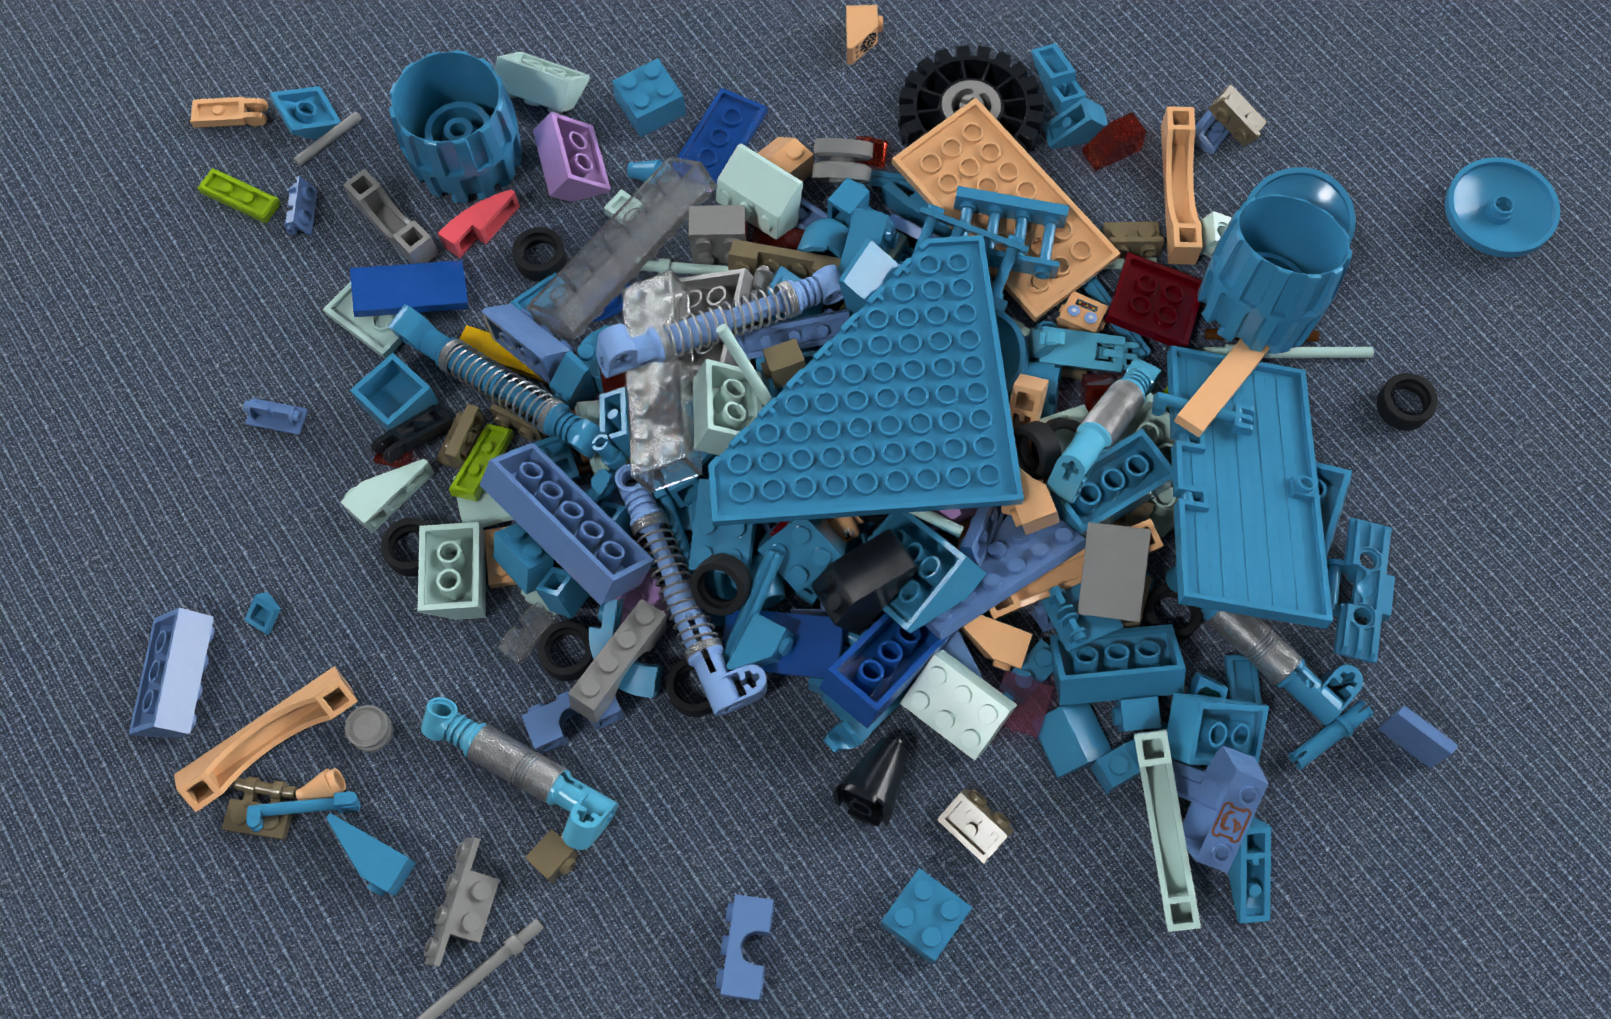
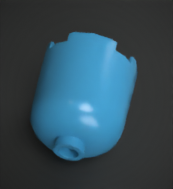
(824, 237)

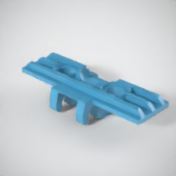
(1371, 590)

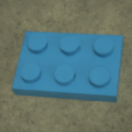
(712, 540)

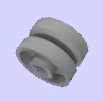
(842, 157)

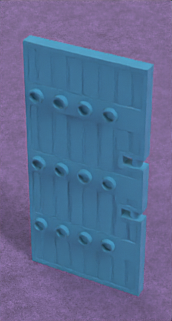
(1249, 503)

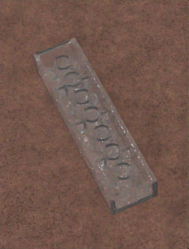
(622, 247)
(660, 393)

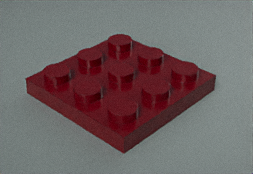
(1155, 301)

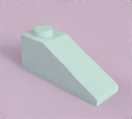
(382, 495)

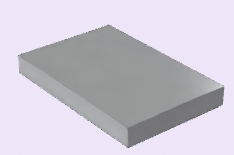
(1114, 571)

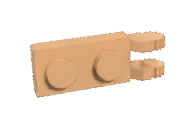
(228, 112)

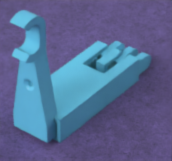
(1080, 349)

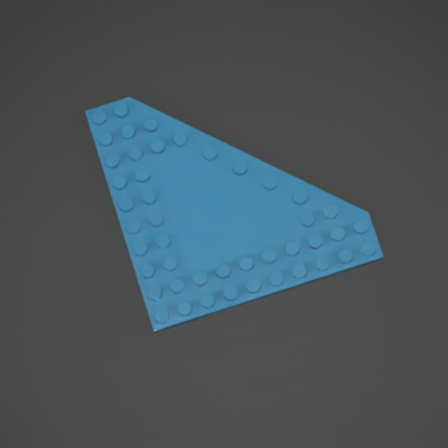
(889, 411)

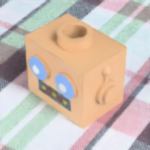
(1082, 314)

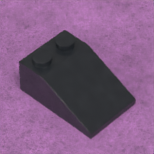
(864, 581)

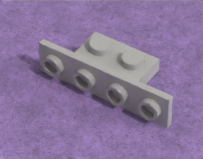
(465, 905)

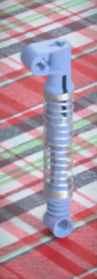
(621, 353)
(719, 686)

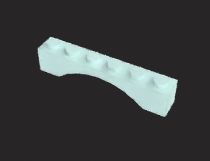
(1167, 831)

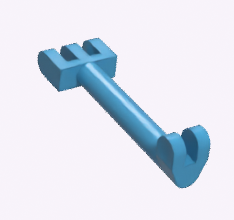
(1240, 416)
(676, 525)
(342, 802)

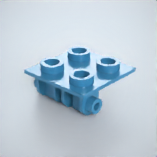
(1073, 628)

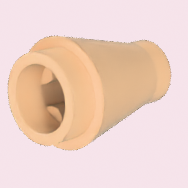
(322, 786)

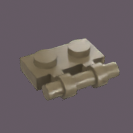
(273, 826)

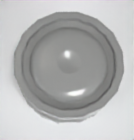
(369, 728)

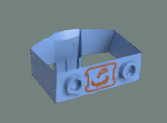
(1220, 806)

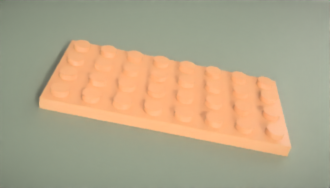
(982, 155)

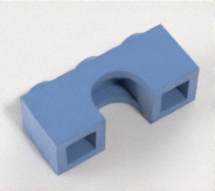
(547, 722)
(748, 918)

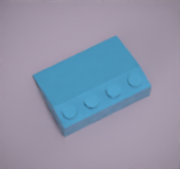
(942, 578)

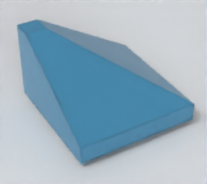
(263, 612)

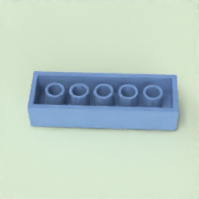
(566, 523)

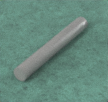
(327, 139)

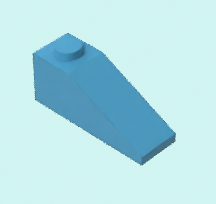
(1118, 765)
(373, 860)
(1252, 874)

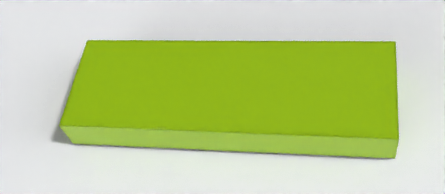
(239, 195)
(490, 444)

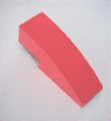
(478, 222)

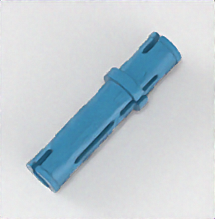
(1340, 727)

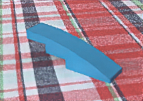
(909, 207)

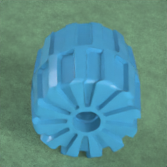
(456, 125)
(1274, 272)

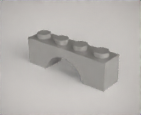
(378, 208)
(602, 678)

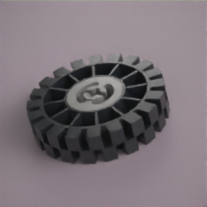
(957, 80)

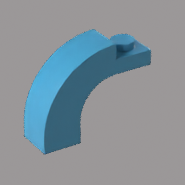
(641, 678)

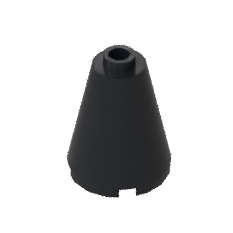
(874, 783)

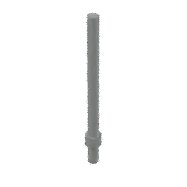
(513, 946)

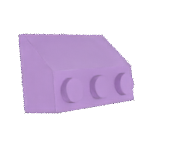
(570, 158)

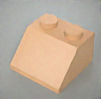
(790, 156)

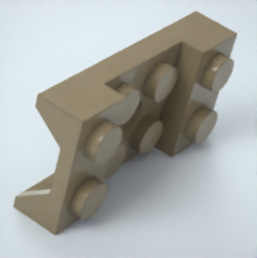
(802, 264)

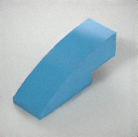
(1057, 77)

